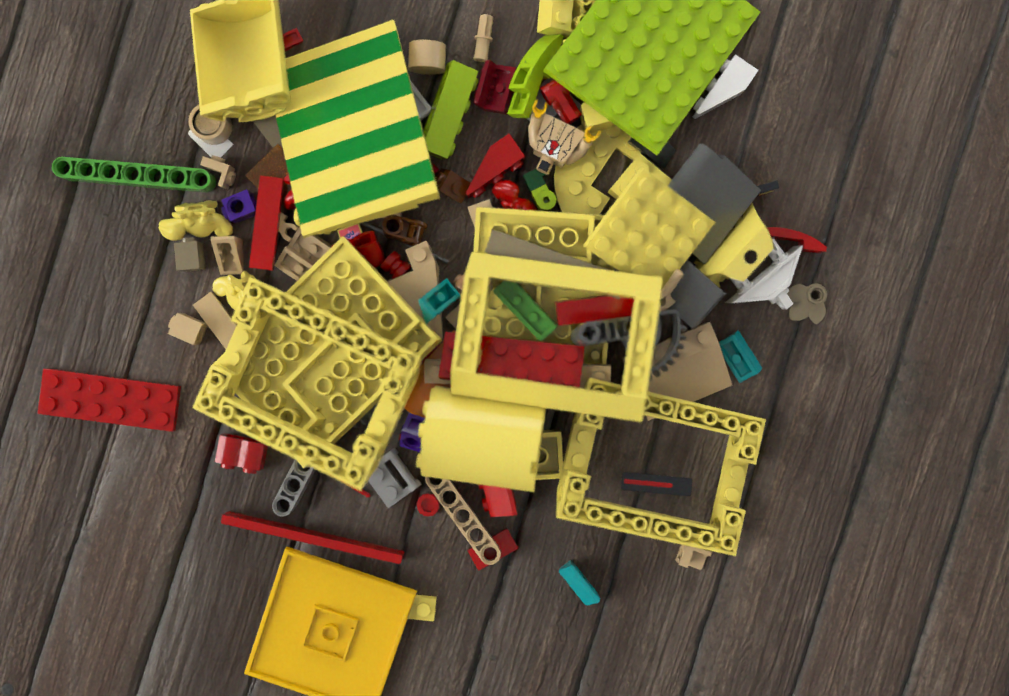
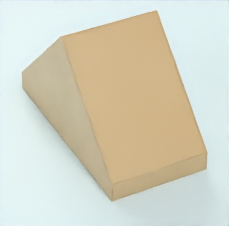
(228, 254)

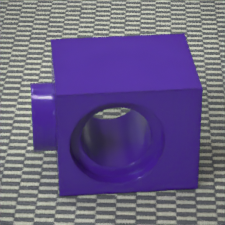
(249, 206)
(410, 432)

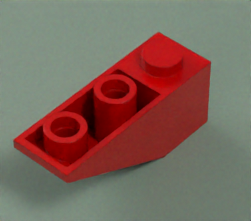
(499, 159)

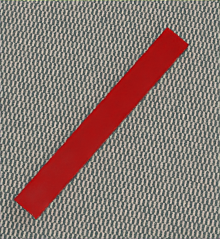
(312, 537)

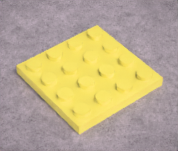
(649, 229)

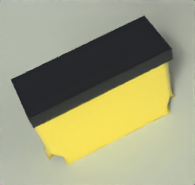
(768, 187)

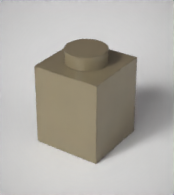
(189, 255)

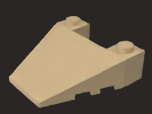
(420, 281)

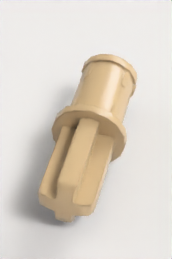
(483, 38)

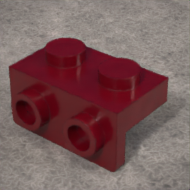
(493, 89)

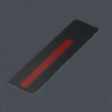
(656, 484)

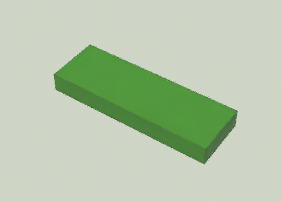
(525, 309)

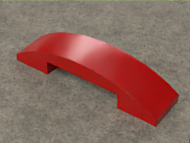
(809, 243)

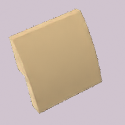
(301, 254)

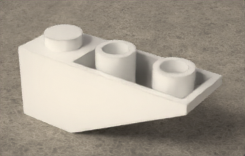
(733, 81)

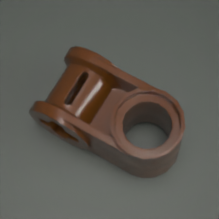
(406, 230)

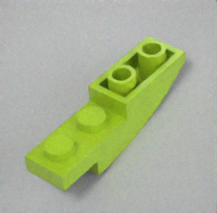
(530, 73)

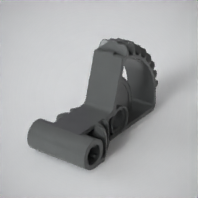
(616, 330)

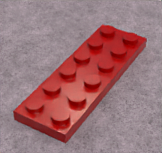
(522, 360)
(109, 399)

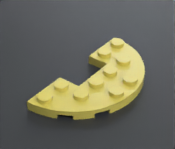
(574, 181)

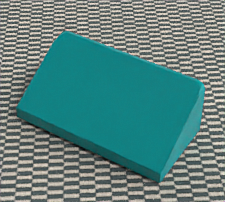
(438, 300)
(739, 356)
(579, 583)

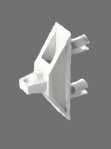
(773, 281)

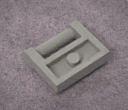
(386, 483)

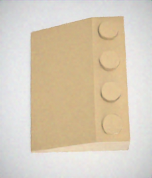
(697, 370)

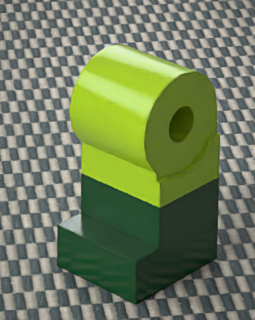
(542, 196)

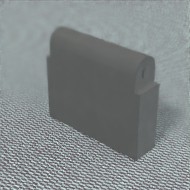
(717, 190)

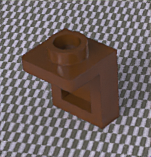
(451, 185)

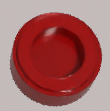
(428, 504)

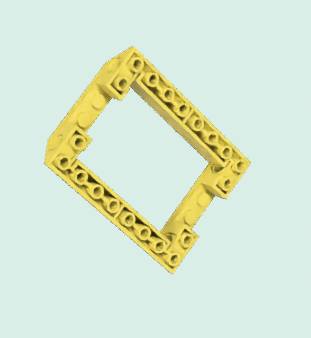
(467, 352)
(222, 380)
(727, 518)

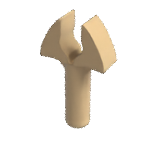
(667, 300)

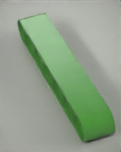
(124, 170)

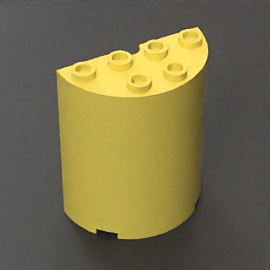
(240, 59)
(480, 440)

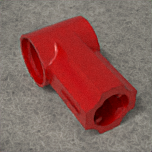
(561, 101)

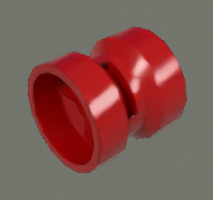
(395, 265)

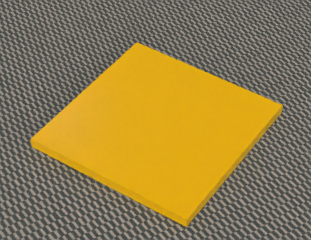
(329, 628)

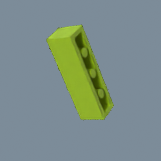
(448, 108)

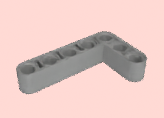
(288, 493)

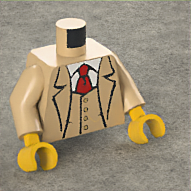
(556, 140)

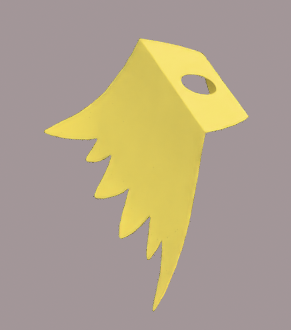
(747, 235)

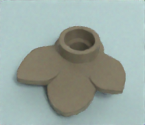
(805, 305)

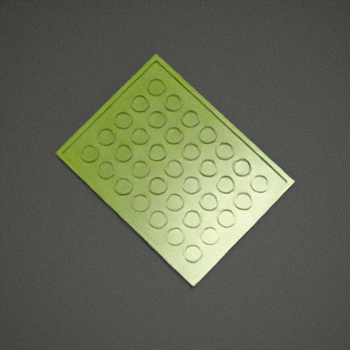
(649, 59)

